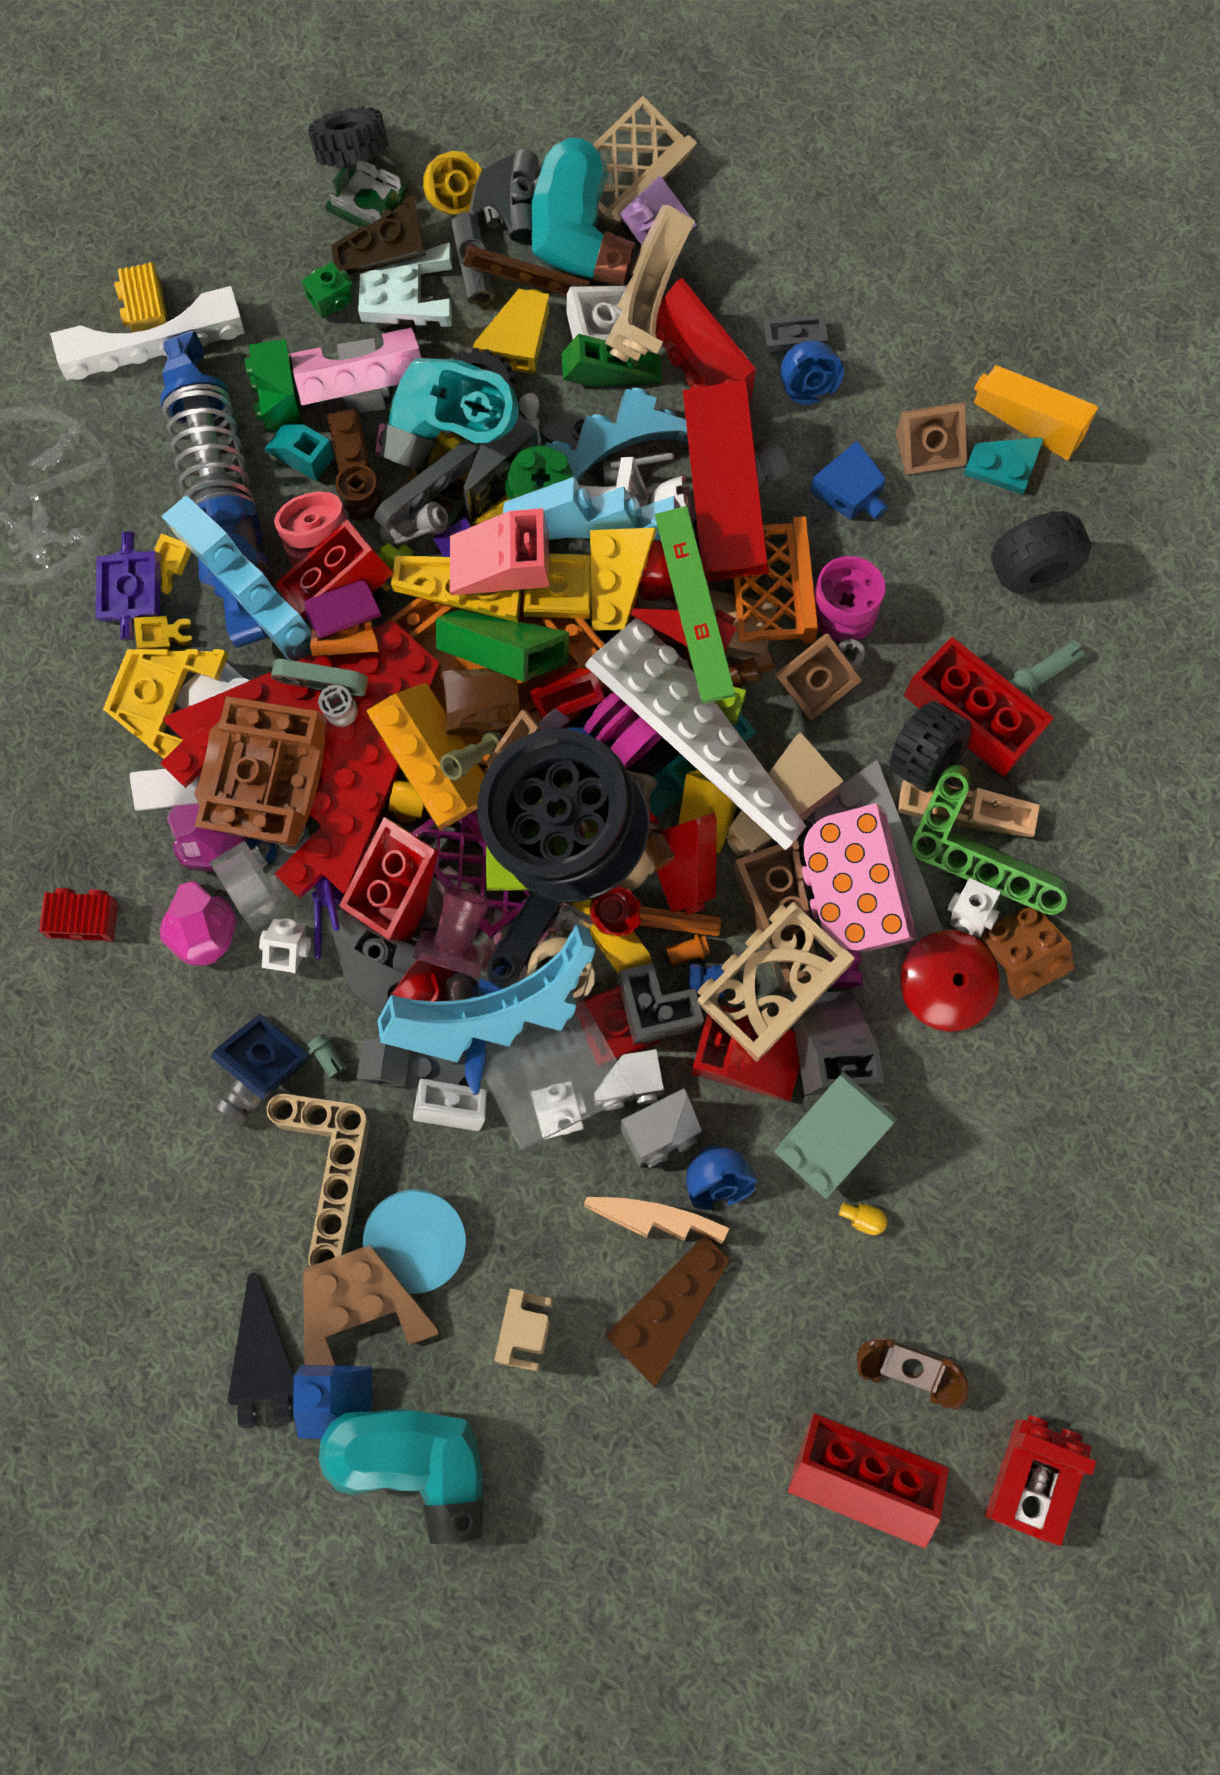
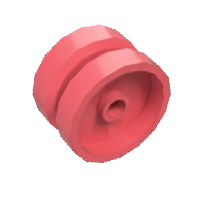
(307, 522)

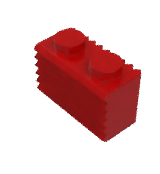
(78, 915)

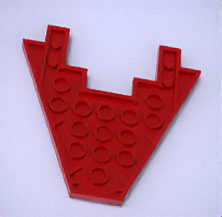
(355, 764)

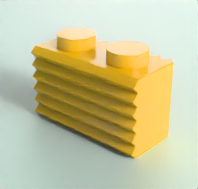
(142, 297)

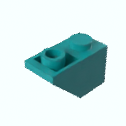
(301, 449)

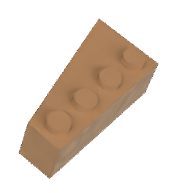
(767, 882)

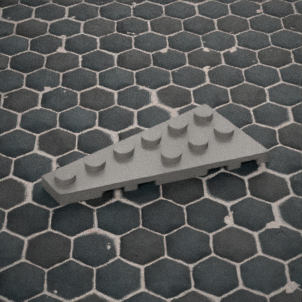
(871, 788)

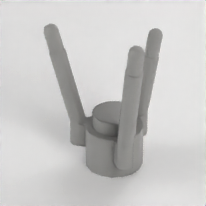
(611, 467)

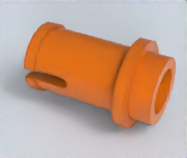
(688, 950)

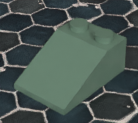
(835, 1135)

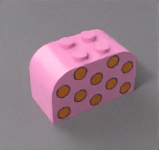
(857, 880)

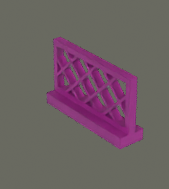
(471, 824)

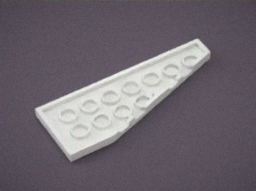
(666, 695)

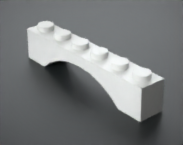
(88, 351)

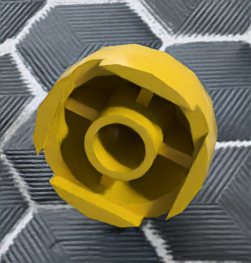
(451, 182)

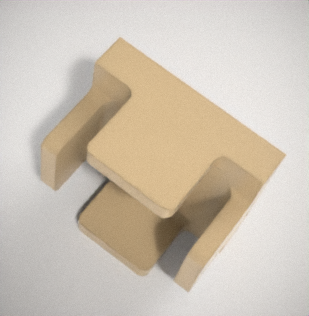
(522, 1330)

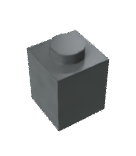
(382, 1063)

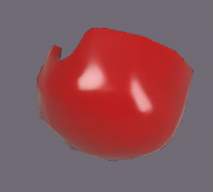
(616, 912)

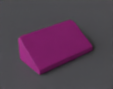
(341, 609)

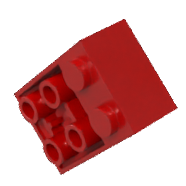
(727, 1062)

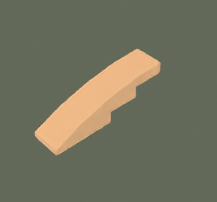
(979, 811)
(642, 1215)

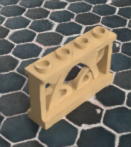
(822, 975)

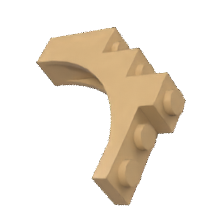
(650, 272)

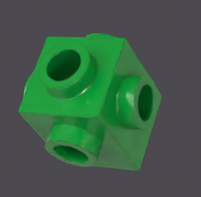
(327, 289)

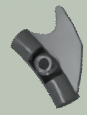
(510, 191)
(365, 971)

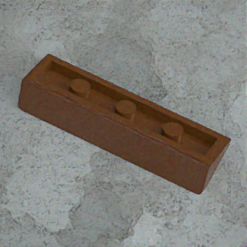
(520, 271)

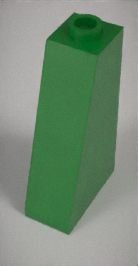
(502, 645)

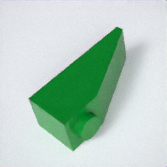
(591, 364)

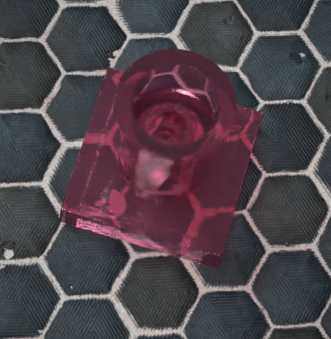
(453, 943)

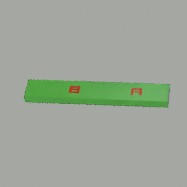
(694, 605)

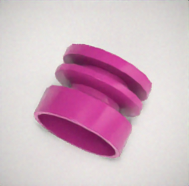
(848, 598)
(622, 724)

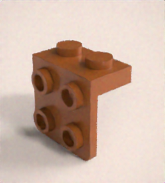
(1029, 950)

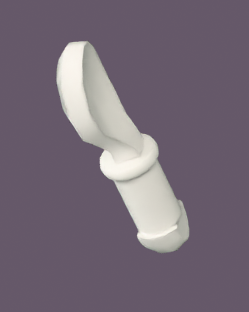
(529, 407)

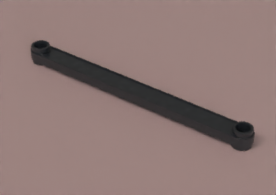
(533, 922)

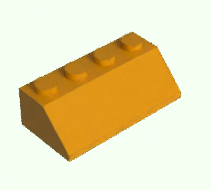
(416, 735)

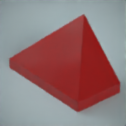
(567, 691)

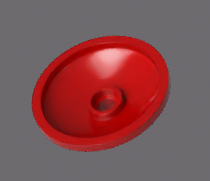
(929, 984)

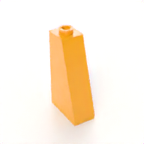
(1036, 409)

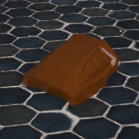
(479, 701)

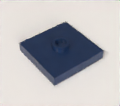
(260, 1056)

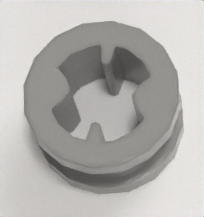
(855, 646)

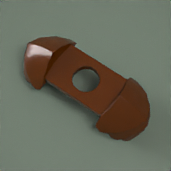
(939, 1376)

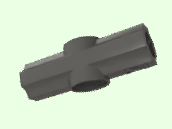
(477, 283)

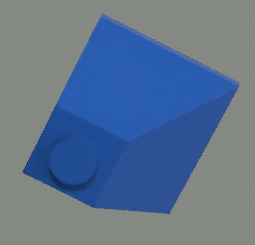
(327, 1393)

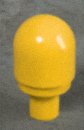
(865, 1218)

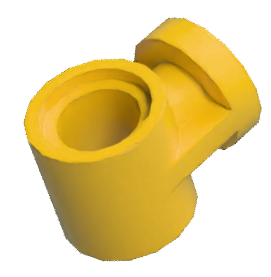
(405, 802)

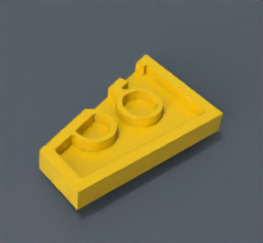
(616, 572)

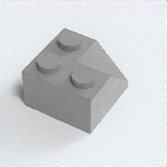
(661, 1129)

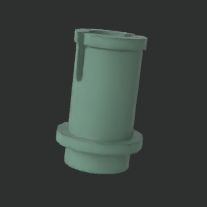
(327, 1055)

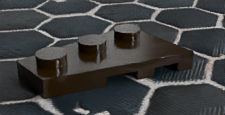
(384, 242)

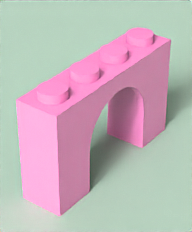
(328, 379)

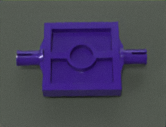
(128, 585)

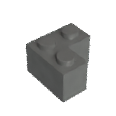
(654, 1015)

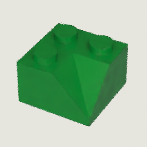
(274, 381)

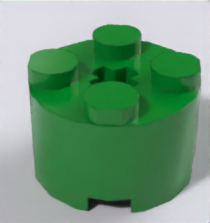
(536, 463)

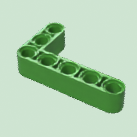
(979, 854)

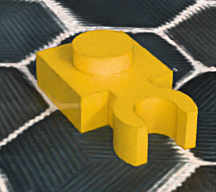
(173, 559)
(156, 633)

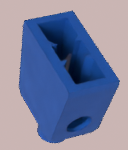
(851, 484)

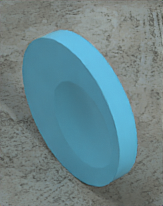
(417, 1238)

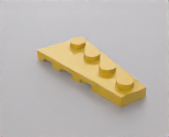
(430, 580)

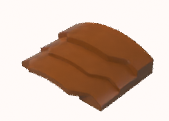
(261, 771)

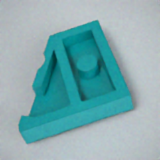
(1004, 462)

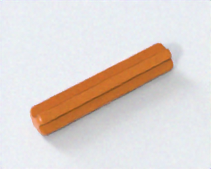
(680, 921)

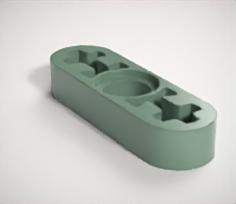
(318, 676)

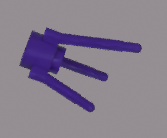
(328, 896)

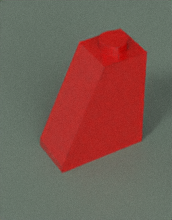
(692, 872)

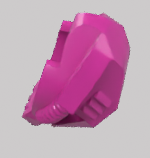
(198, 925)

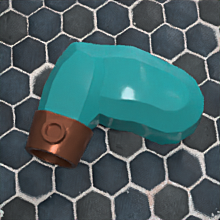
(567, 216)

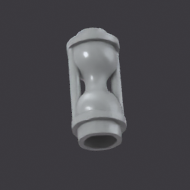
(428, 520)

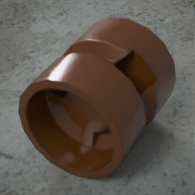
(358, 491)

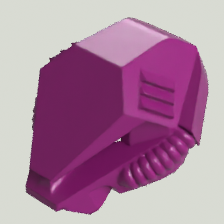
(194, 845)

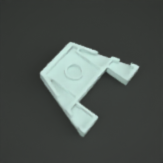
(395, 291)

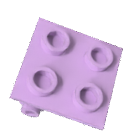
(645, 207)

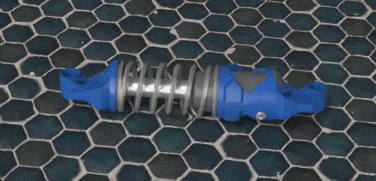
(196, 402)

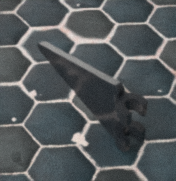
(260, 1361)

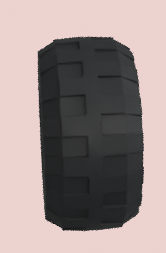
(1041, 552)

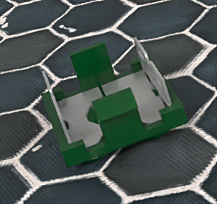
(365, 193)

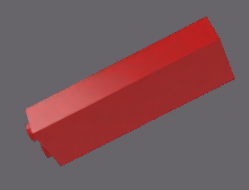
(725, 480)

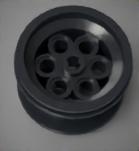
(534, 771)

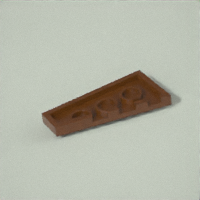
(662, 1318)

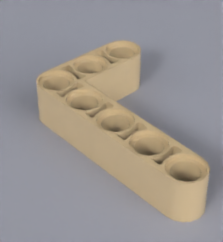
(334, 1172)

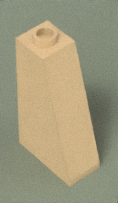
(803, 780)

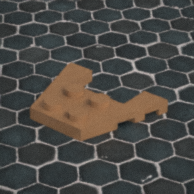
(352, 1292)

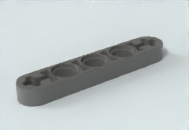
(427, 485)

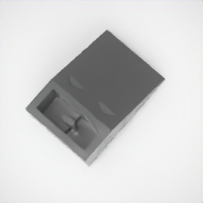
(492, 466)
(835, 1040)

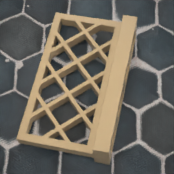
(663, 166)

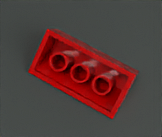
(698, 341)
(1000, 715)
(870, 1481)

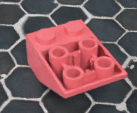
(501, 554)

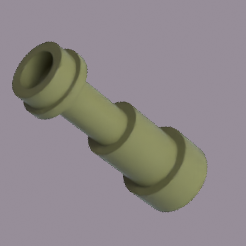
(458, 762)

